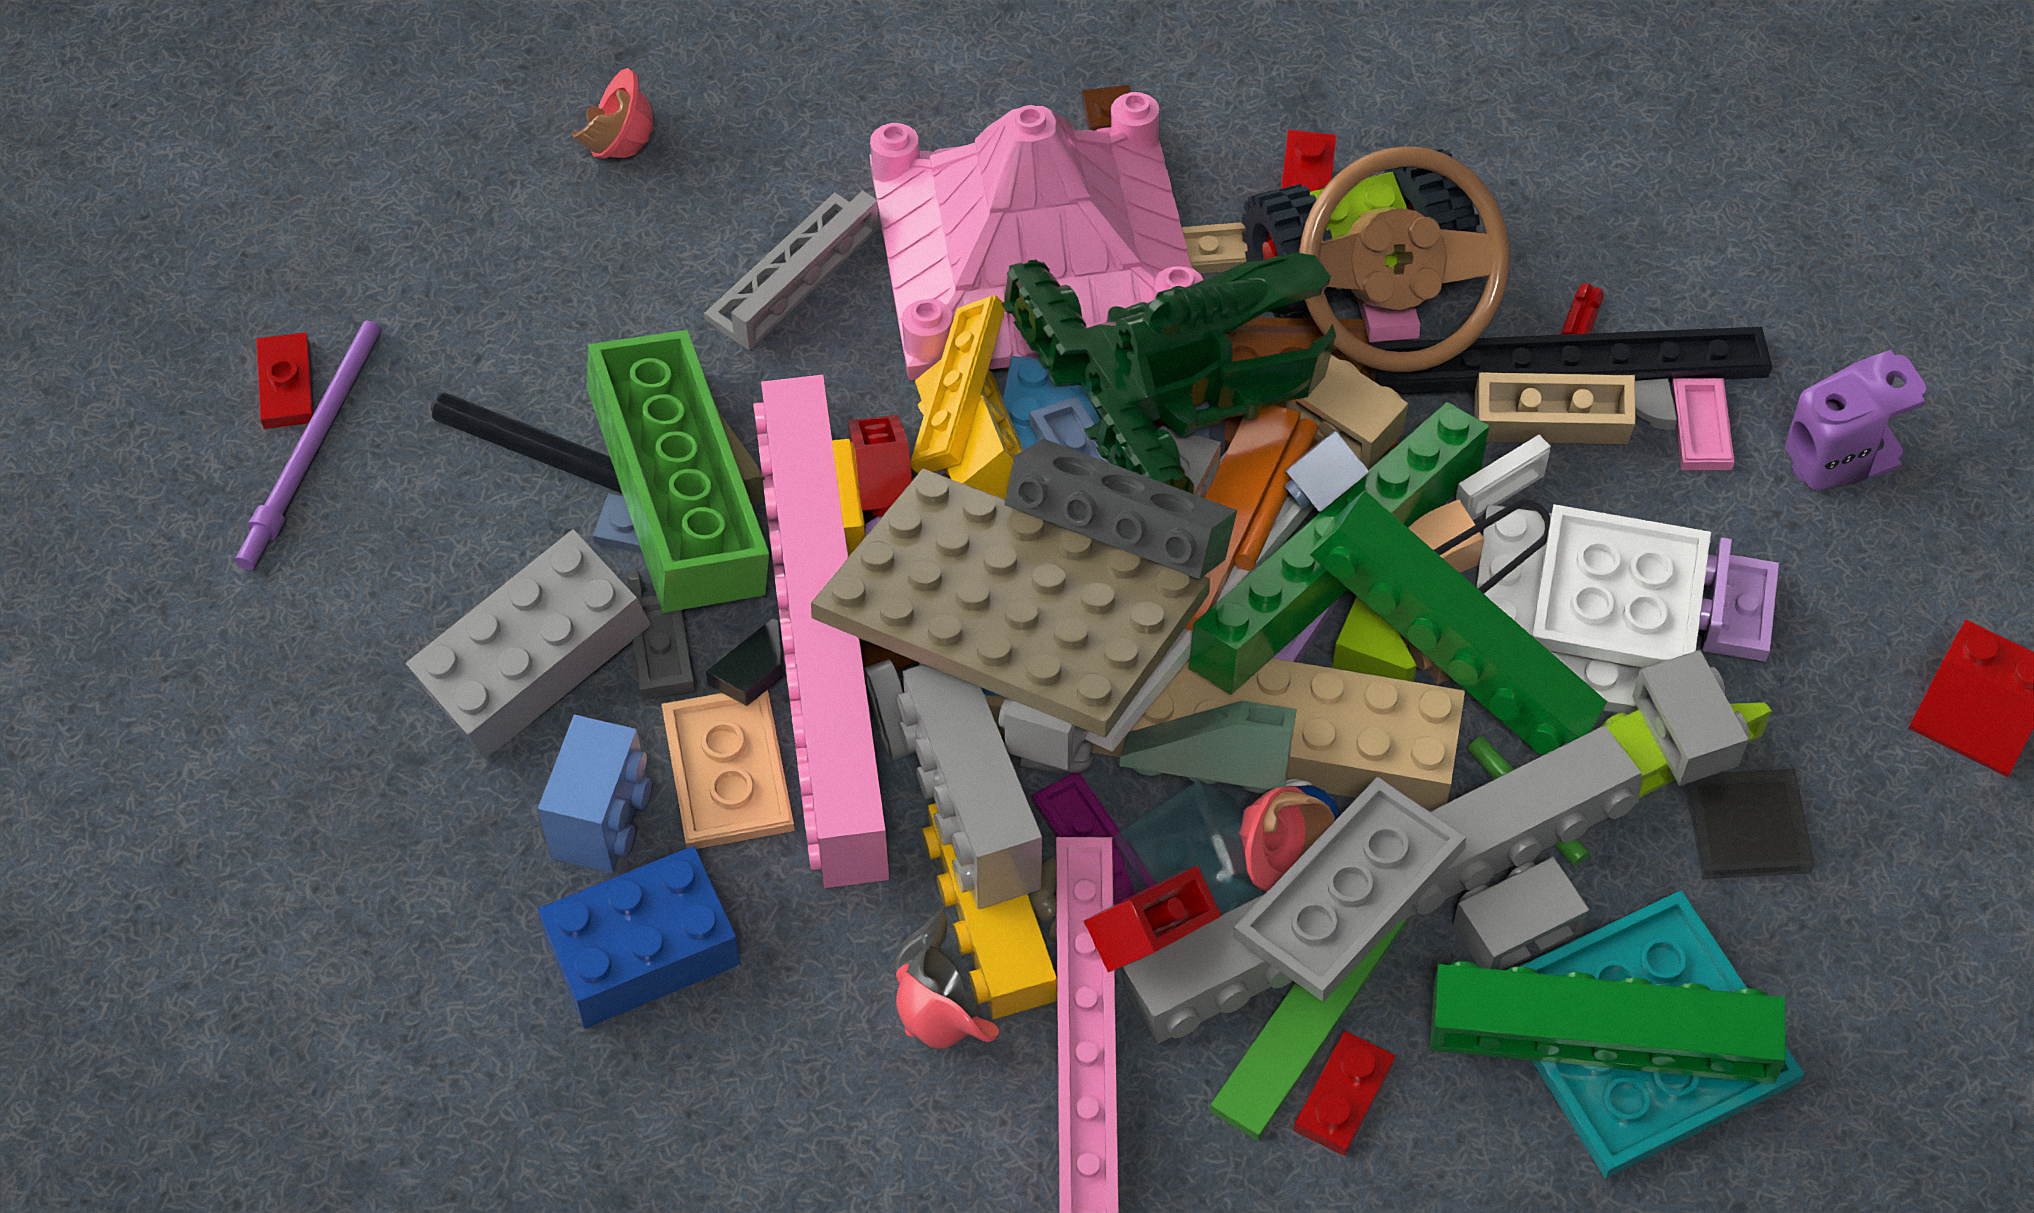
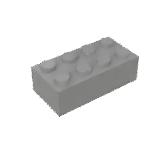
(529, 643)
(972, 785)

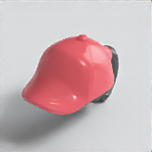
(932, 991)

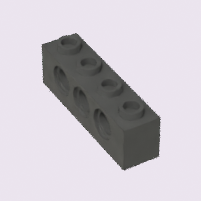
(1120, 508)

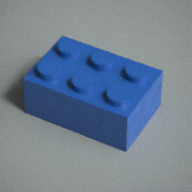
(639, 936)

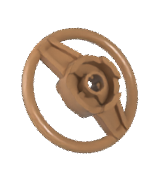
(1424, 257)

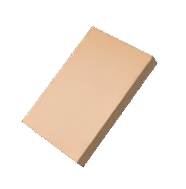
(727, 769)

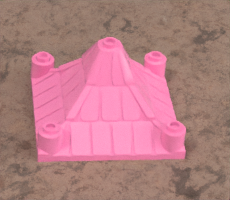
(1024, 192)

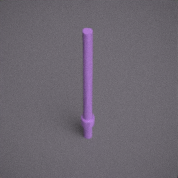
(269, 518)

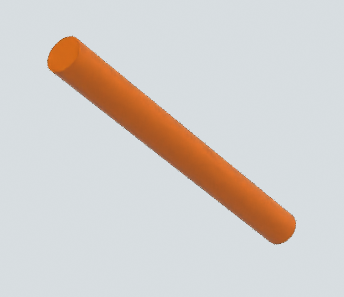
(1274, 497)

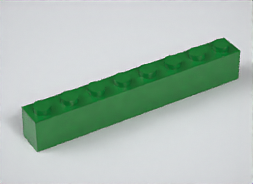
(1293, 588)

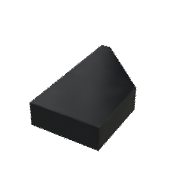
(750, 666)

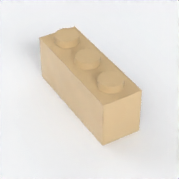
(1556, 407)

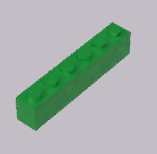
(1457, 626)
(1608, 1022)

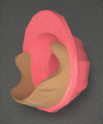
(620, 122)
(1279, 831)

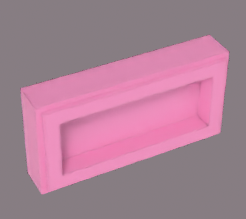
(1702, 424)

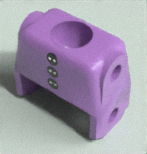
(1846, 418)

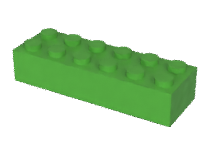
(676, 471)

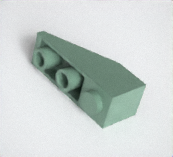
(1226, 744)

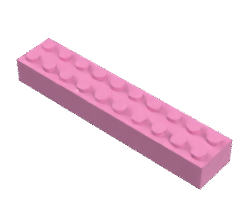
(821, 662)

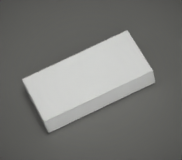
(1504, 477)

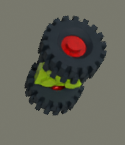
(1278, 217)

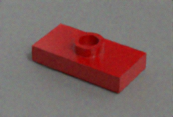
(284, 380)

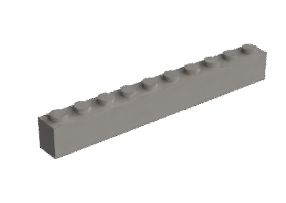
(1503, 827)

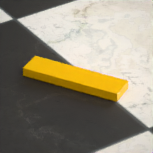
(958, 385)

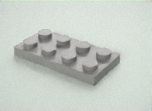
(1349, 888)

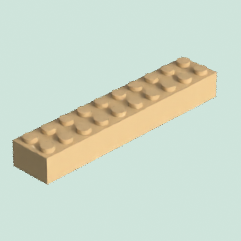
(1344, 725)

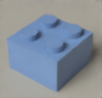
(594, 794)

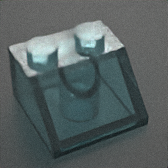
(1189, 831)

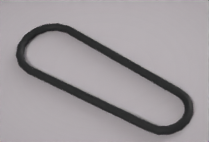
(1491, 520)

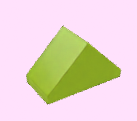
(1372, 646)

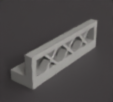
(800, 273)

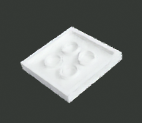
(1620, 587)

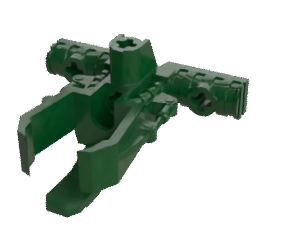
(1170, 355)

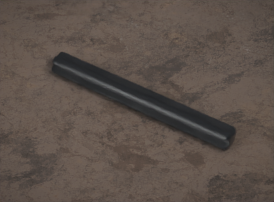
(525, 440)

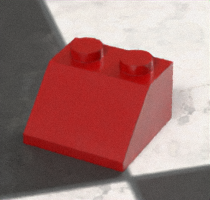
(1981, 699)

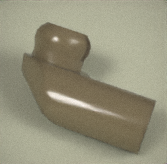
(1044, 900)

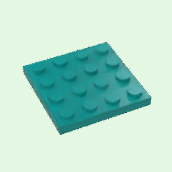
(1639, 1113)

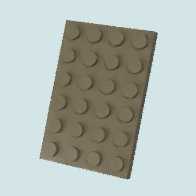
(1010, 602)

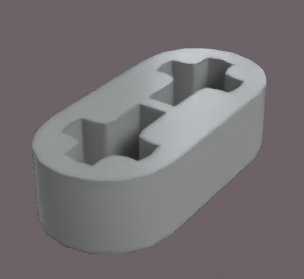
(882, 689)

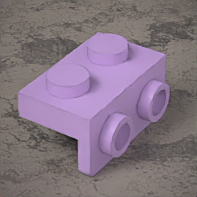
(1739, 604)

